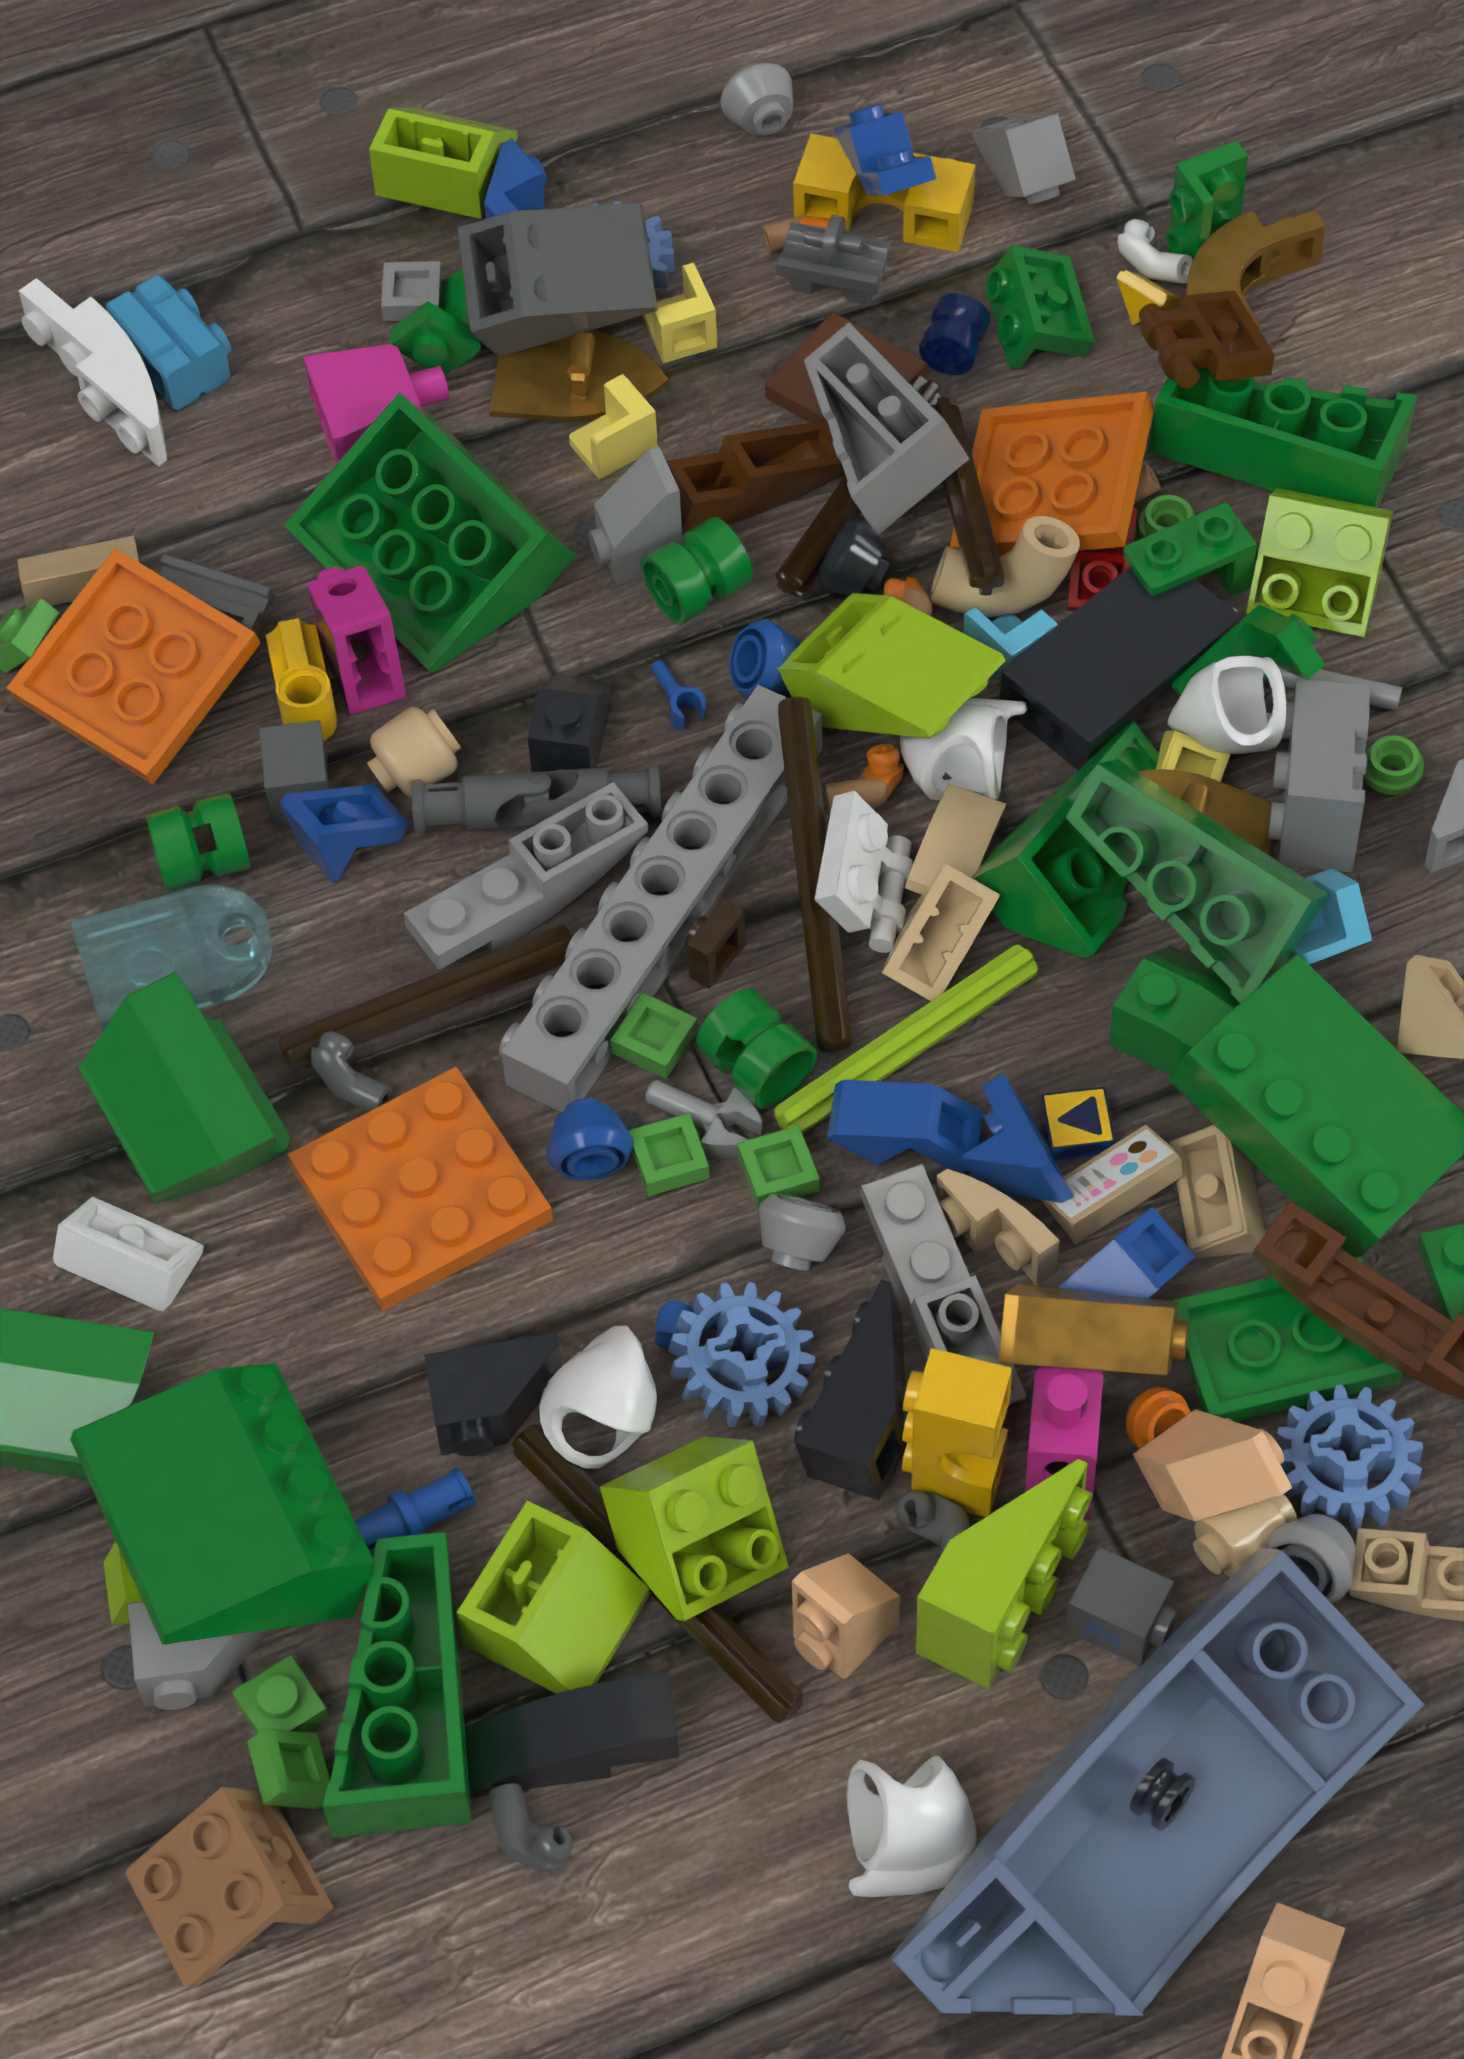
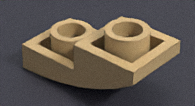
(956, 836)
(987, 1215)
(1408, 1574)

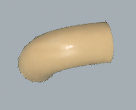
(1030, 570)

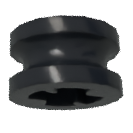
(1162, 1794)

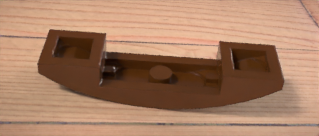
(1361, 1303)

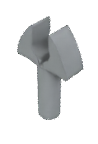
(710, 1117)

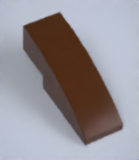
(755, 473)

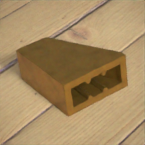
(1090, 1330)

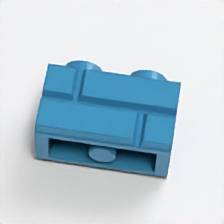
(173, 341)

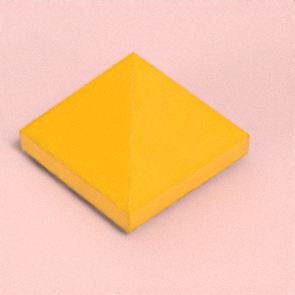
(1140, 291)

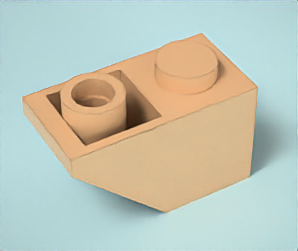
(1212, 1466)
(841, 1614)
(1284, 1986)

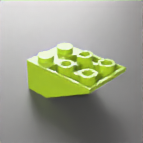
(887, 668)
(999, 1575)

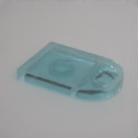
(173, 934)

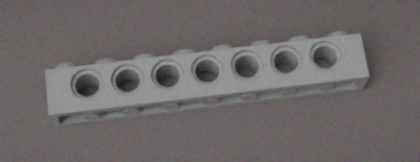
(566, 1067)

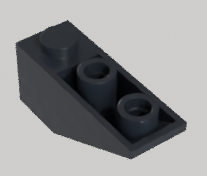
(859, 1418)

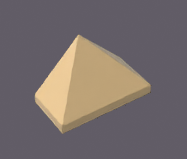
(939, 932)
(1432, 1010)

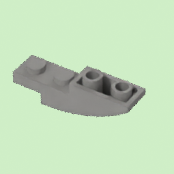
(531, 884)
(929, 1272)

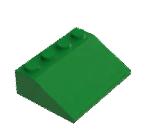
(433, 533)
(1323, 1105)
(225, 1508)

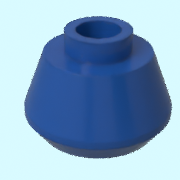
(758, 654)
(589, 1141)

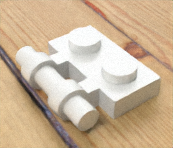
(852, 865)

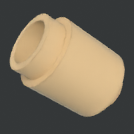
(1235, 1536)

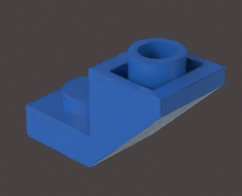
(882, 151)
(515, 182)
(890, 1117)
(1135, 1260)

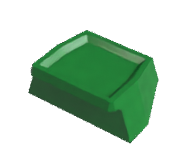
(180, 1094)
(59, 1379)

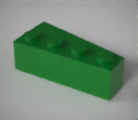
(1285, 435)

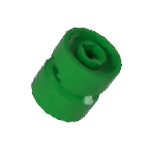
(703, 567)
(177, 849)
(760, 1052)

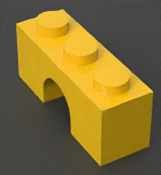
(933, 211)
(957, 1429)

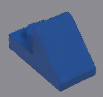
(338, 821)
(1017, 1154)

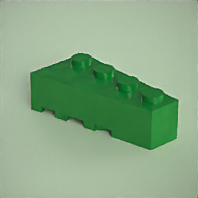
(1209, 884)
(403, 1715)

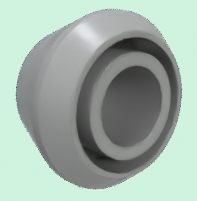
(758, 98)
(799, 1230)
(1320, 1550)

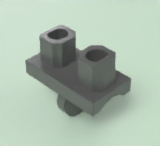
(833, 259)

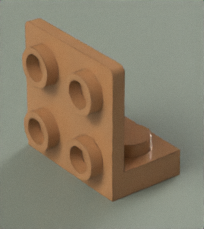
(224, 1882)

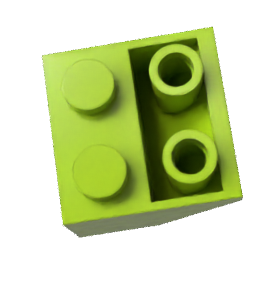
(436, 159)
(1320, 560)
(697, 1524)
(551, 1603)

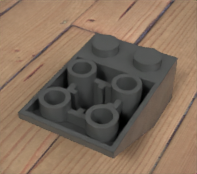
(555, 273)

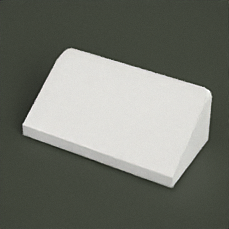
(125, 1253)

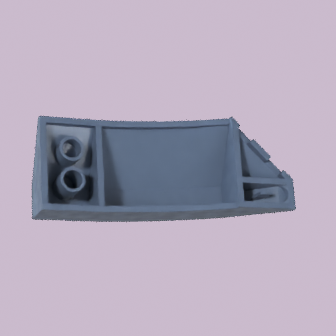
(1096, 1906)

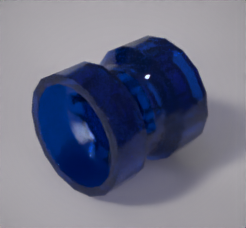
(952, 343)

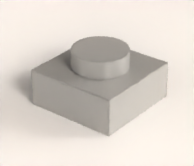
(409, 286)

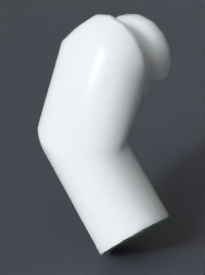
(1151, 263)

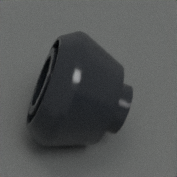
(853, 560)

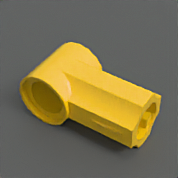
(301, 675)

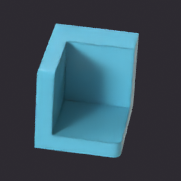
(1007, 633)
(1339, 922)

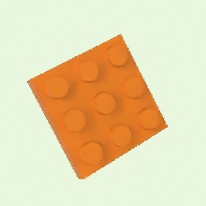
(1063, 463)
(133, 666)
(420, 1188)

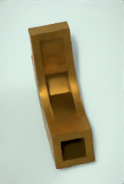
(1248, 254)

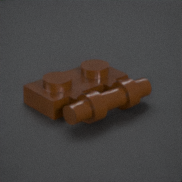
(1219, 334)

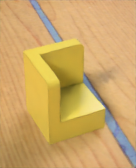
(684, 322)
(620, 434)

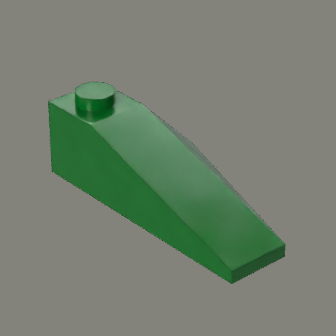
(1051, 876)
(1168, 1008)

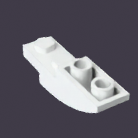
(106, 363)

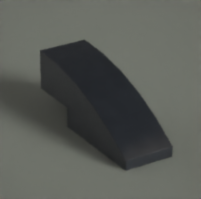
(574, 1735)

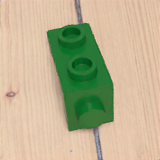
(438, 334)
(1194, 547)
(1263, 635)

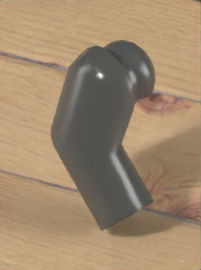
(341, 1079)
(932, 1516)
(525, 1840)

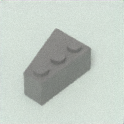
(881, 428)
(1321, 775)

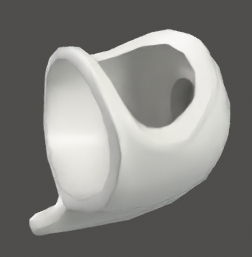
(1227, 707)
(967, 749)
(606, 1384)
(911, 1832)

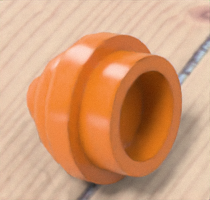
(1153, 1414)

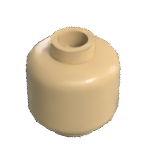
(411, 749)

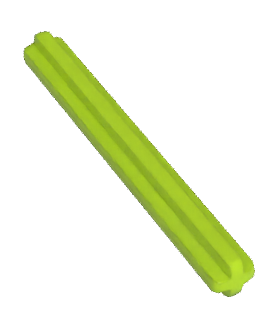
(911, 1036)

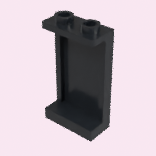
(1112, 662)

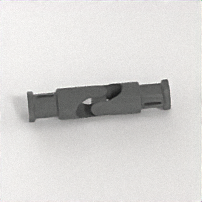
(486, 802)

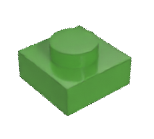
(23, 632)
(654, 1035)
(669, 1154)
(778, 1165)
(280, 1700)
(289, 1768)

